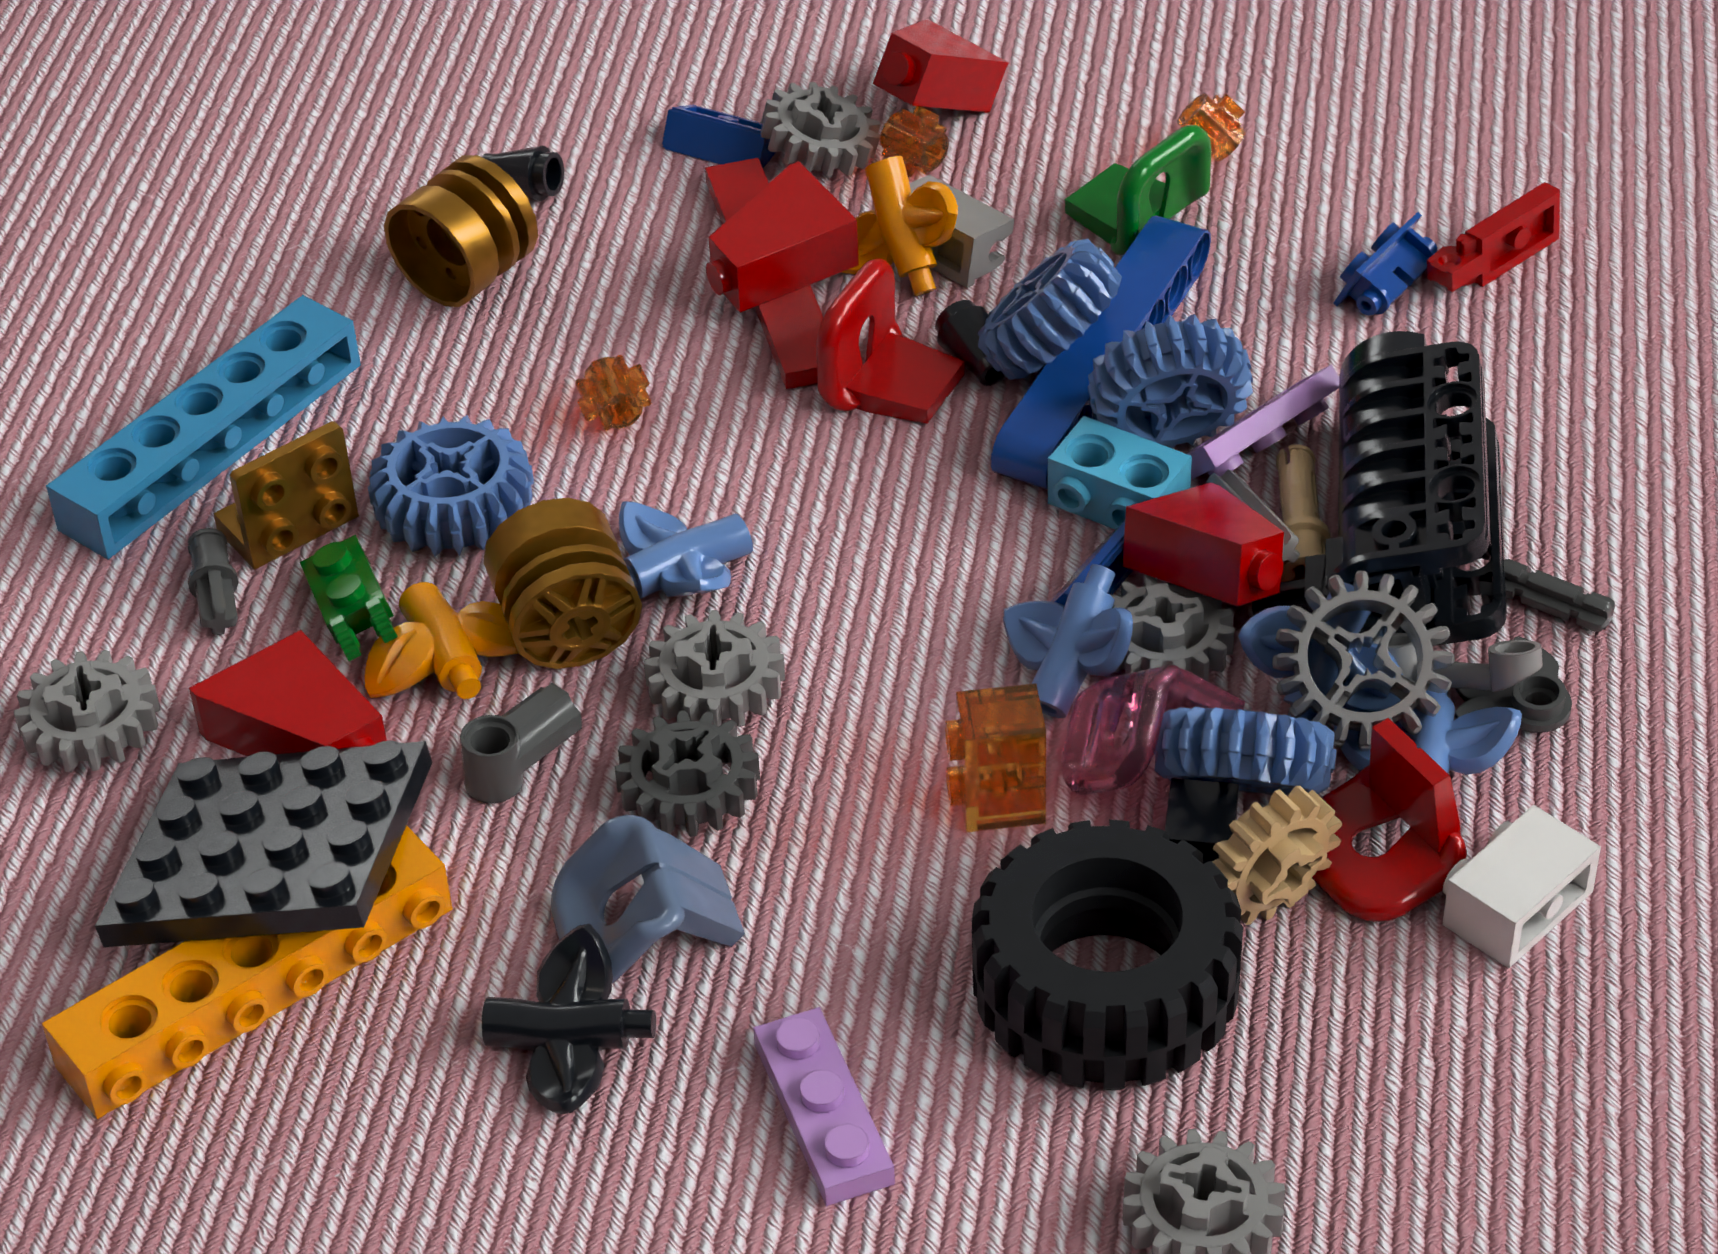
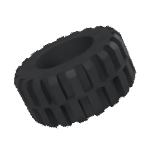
(1099, 1021)

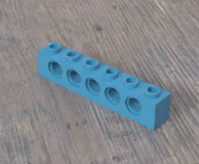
(203, 427)

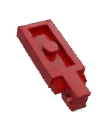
(1499, 241)

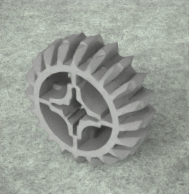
(1339, 641)

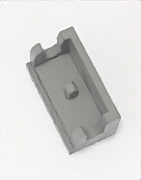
(975, 232)

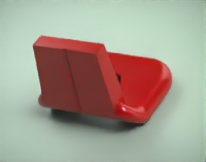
(898, 373)
(1395, 785)

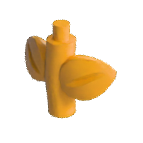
(905, 223)
(437, 642)

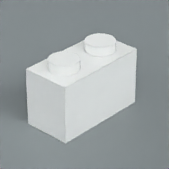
(1519, 885)

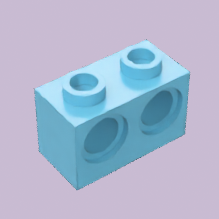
(1106, 469)

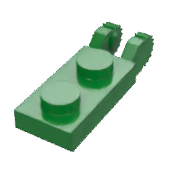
(348, 594)

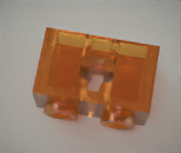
(998, 758)

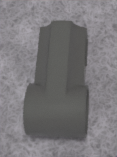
(504, 746)

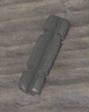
(1557, 596)

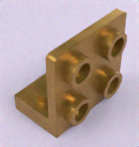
(289, 496)

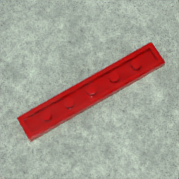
(790, 320)

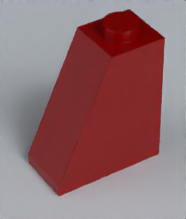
(939, 69)
(782, 241)
(1205, 544)
(284, 703)

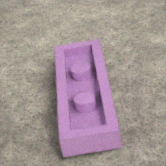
(1264, 424)
(823, 1106)

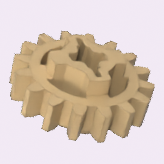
(1277, 851)

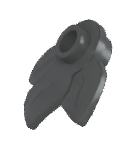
(1539, 698)

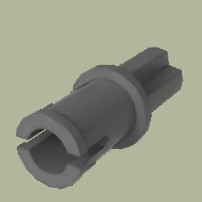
(212, 580)

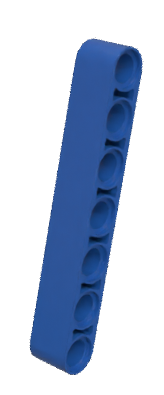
(1154, 281)

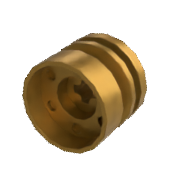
(461, 230)
(562, 583)

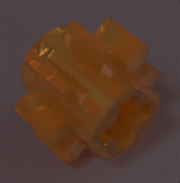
(1218, 119)
(916, 139)
(613, 392)

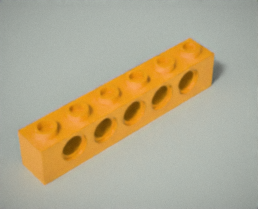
(219, 988)

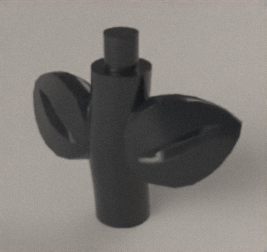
(567, 1022)

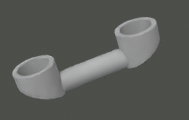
(1508, 664)

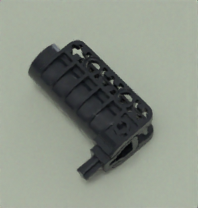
(1415, 486)

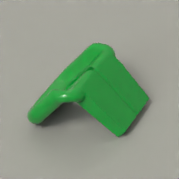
(1124, 199)

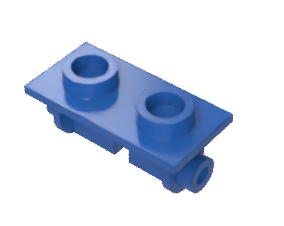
(1373, 279)

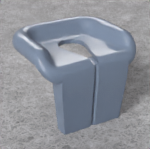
(678, 892)

